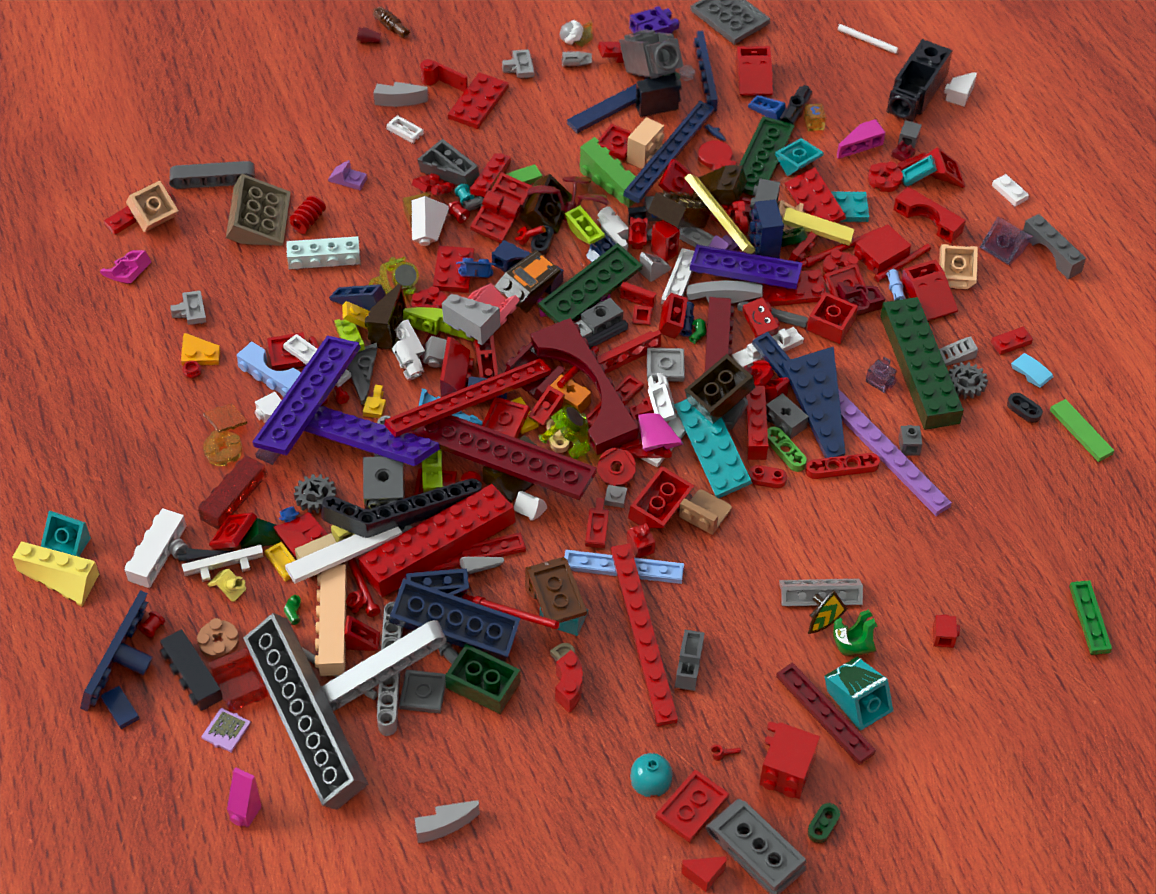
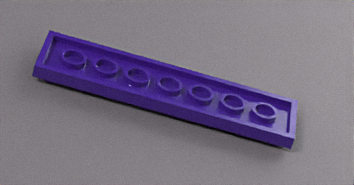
(306, 395)
(370, 436)

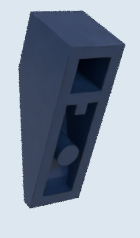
(362, 296)

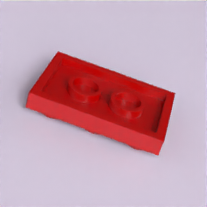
(446, 269)
(692, 805)

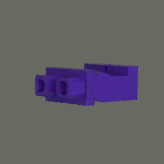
(654, 20)

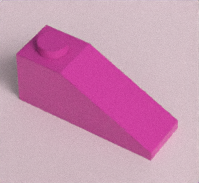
(862, 138)
(243, 798)

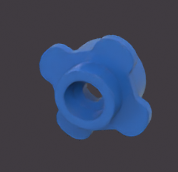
(288, 514)

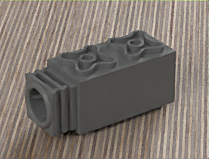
(650, 53)

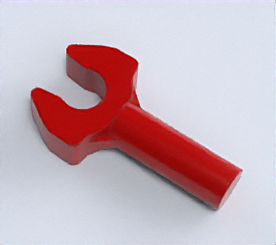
(525, 234)

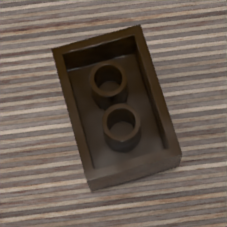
(720, 388)

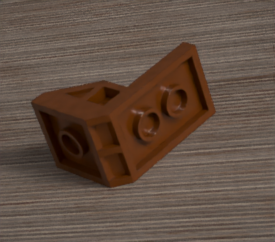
(555, 590)

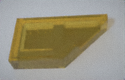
(587, 34)

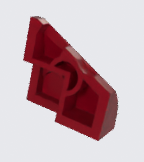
(865, 297)

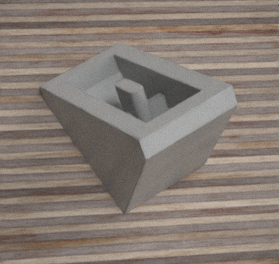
(653, 266)

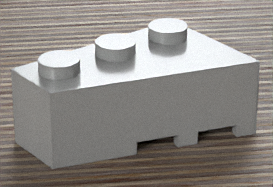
(471, 316)

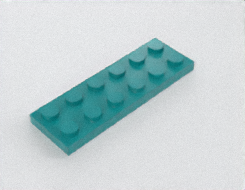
(714, 450)

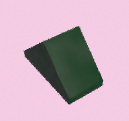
(261, 534)

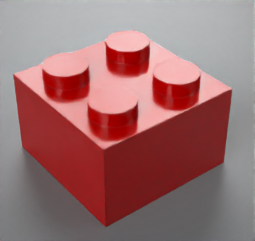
(832, 318)

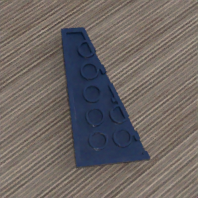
(816, 389)

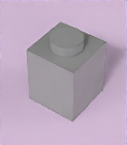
(434, 351)

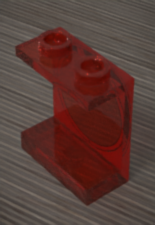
(238, 679)

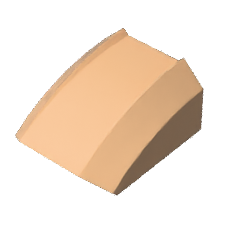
(959, 265)

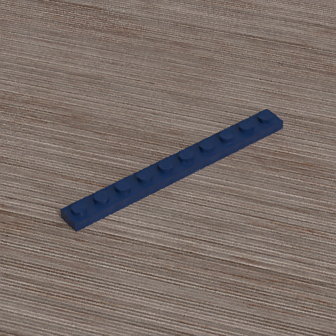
(669, 150)

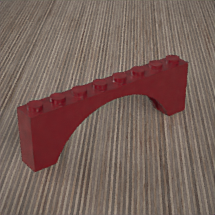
(565, 343)

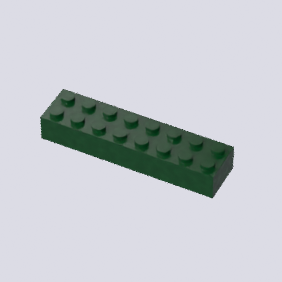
(921, 363)

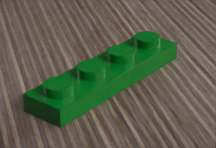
(1090, 617)

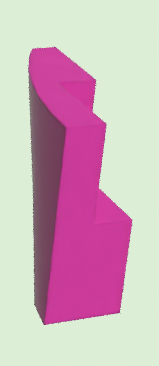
(128, 267)
(656, 432)

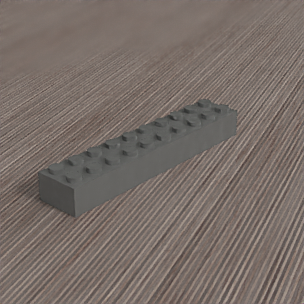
(305, 712)

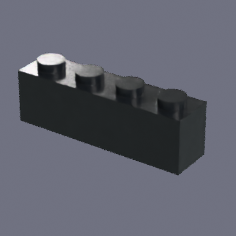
(191, 670)

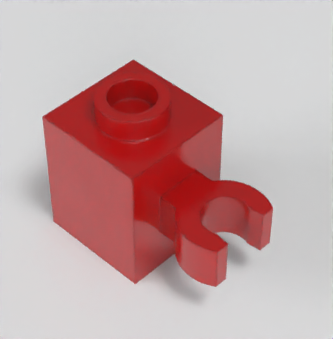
(641, 541)

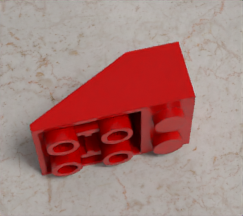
(754, 70)
(931, 287)

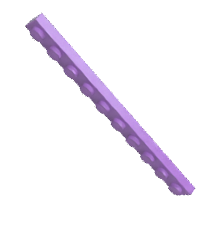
(893, 457)

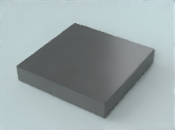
(423, 691)

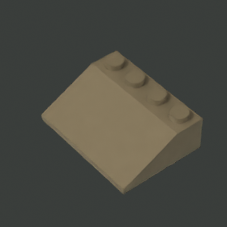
(257, 212)

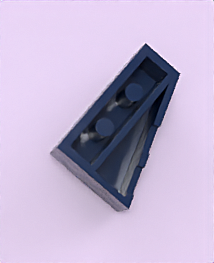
(448, 581)

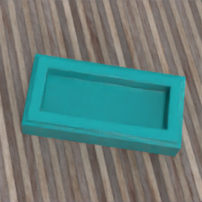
(919, 170)

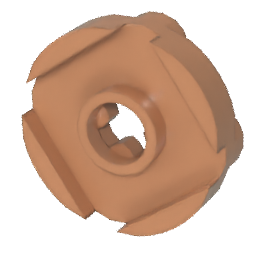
(215, 629)

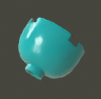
(651, 775)

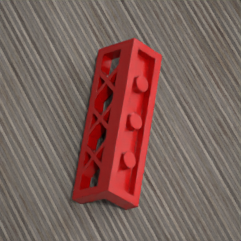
(629, 351)

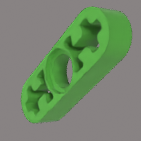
(787, 457)

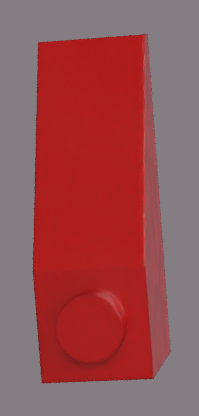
(486, 358)

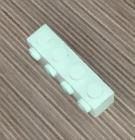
(303, 255)

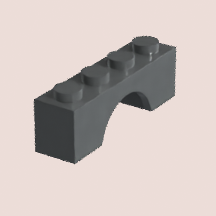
(1067, 257)

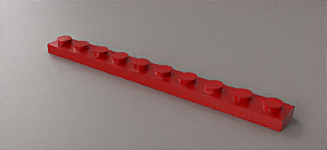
(467, 397)
(644, 635)

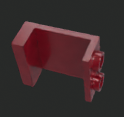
(537, 387)

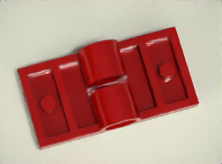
(500, 208)

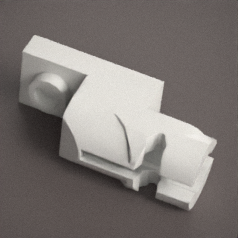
(613, 226)
(408, 350)
(661, 397)

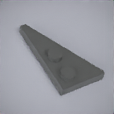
(362, 370)

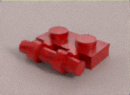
(433, 184)

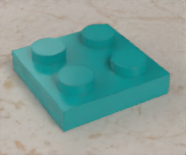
(853, 205)

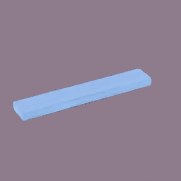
(604, 565)

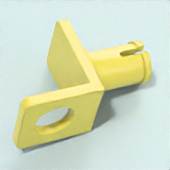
(229, 584)

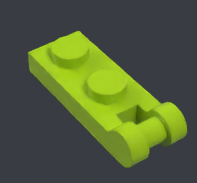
(349, 331)

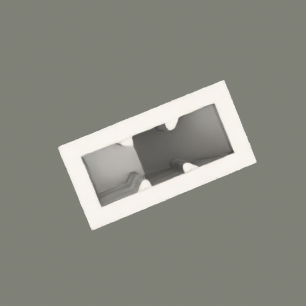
(427, 220)

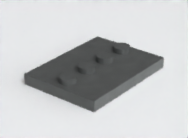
(731, 17)

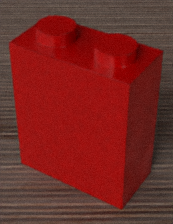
(881, 249)

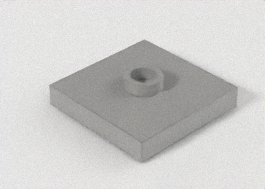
(666, 361)

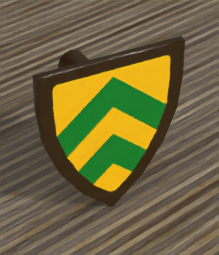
(827, 612)

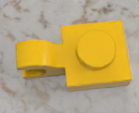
(375, 405)

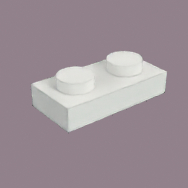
(1010, 190)

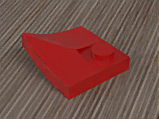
(299, 532)

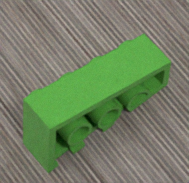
(604, 170)

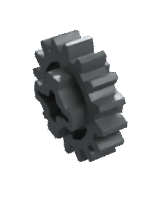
(967, 380)
(313, 491)

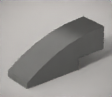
(689, 660)

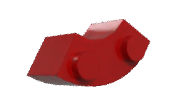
(571, 678)

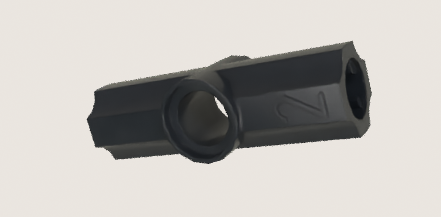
(796, 105)

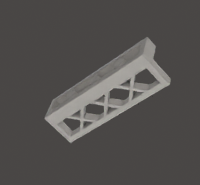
(802, 591)

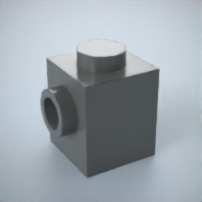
(910, 440)

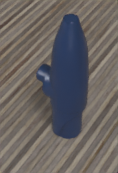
(715, 132)

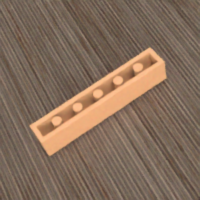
(332, 621)

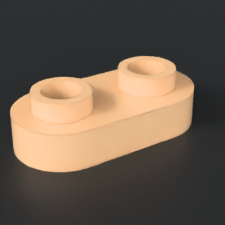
(557, 439)

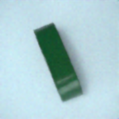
(793, 236)

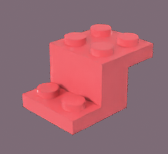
(490, 295)

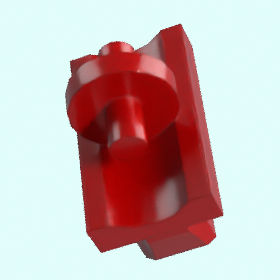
(638, 232)

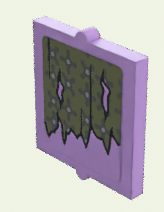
(226, 730)

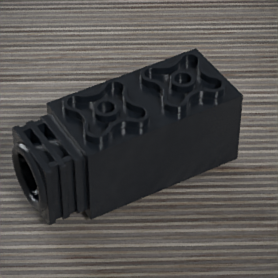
(919, 80)

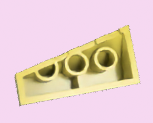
(57, 570)

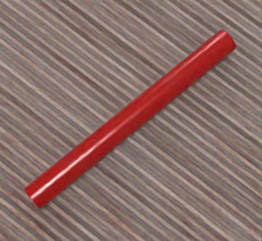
(903, 262)
(572, 372)

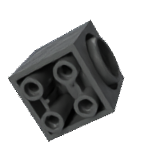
(382, 481)

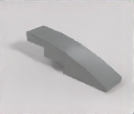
(736, 290)

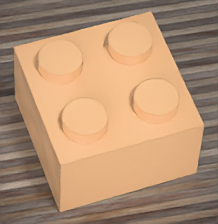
(644, 142)
(152, 206)

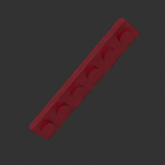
(826, 713)

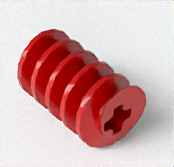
(307, 214)

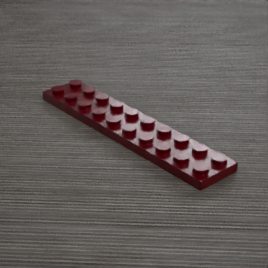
(510, 455)

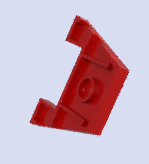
(635, 447)

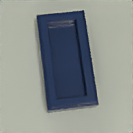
(119, 707)

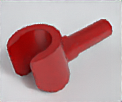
(722, 752)

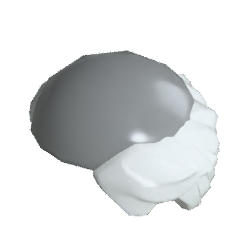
(571, 32)

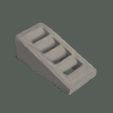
(968, 349)
(477, 564)

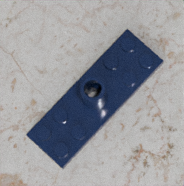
(119, 653)

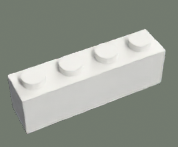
(153, 550)

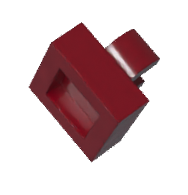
(903, 151)

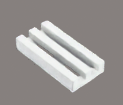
(403, 131)

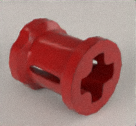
(459, 210)
(151, 624)

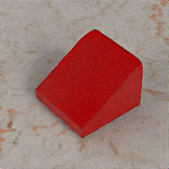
(642, 315)

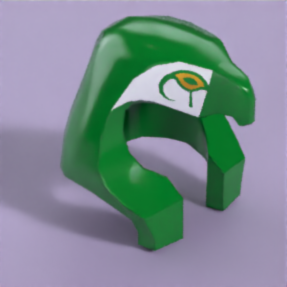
(858, 638)

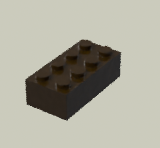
(680, 209)

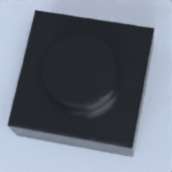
(636, 212)

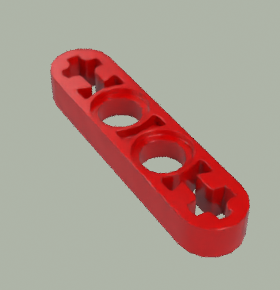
(843, 468)

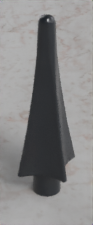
(198, 554)

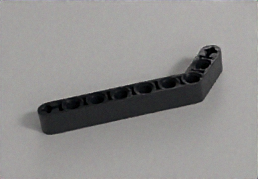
(395, 514)

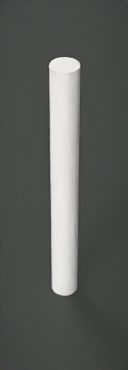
(869, 39)

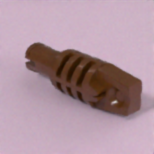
(390, 21)

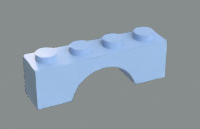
(254, 361)

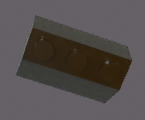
(545, 207)
(505, 483)

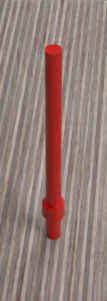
(811, 260)
(512, 611)

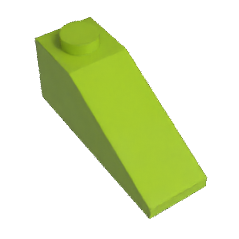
(583, 226)

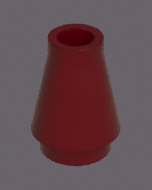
(368, 36)

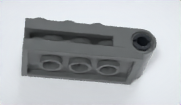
(743, 819)

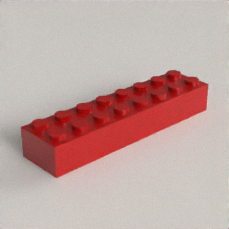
(437, 539)

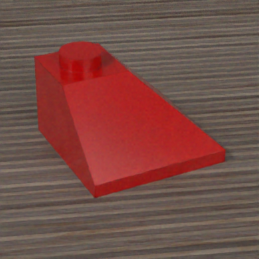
(947, 168)

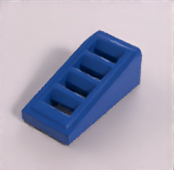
(773, 109)

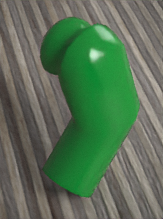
(700, 327)
(291, 608)

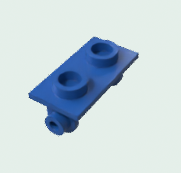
(482, 267)

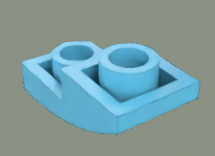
(1034, 370)

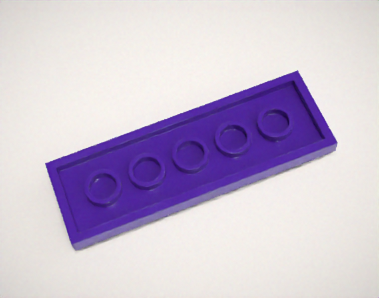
(746, 266)

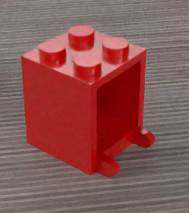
(788, 759)

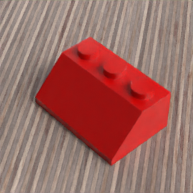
(455, 367)
(659, 499)

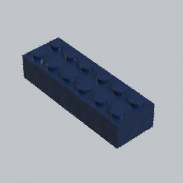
(460, 619)

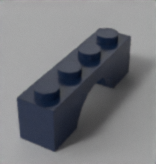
(508, 255)

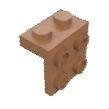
(704, 511)

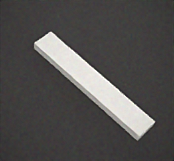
(337, 554)

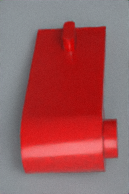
(433, 72)

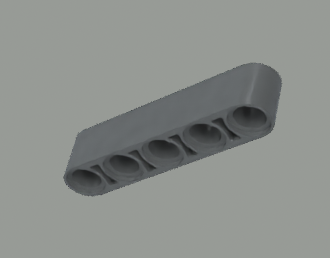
(209, 174)

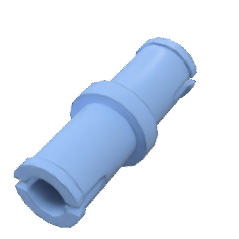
(895, 285)

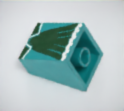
(860, 692)

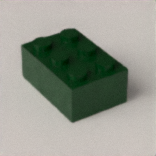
(483, 678)

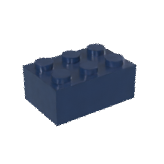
(766, 229)

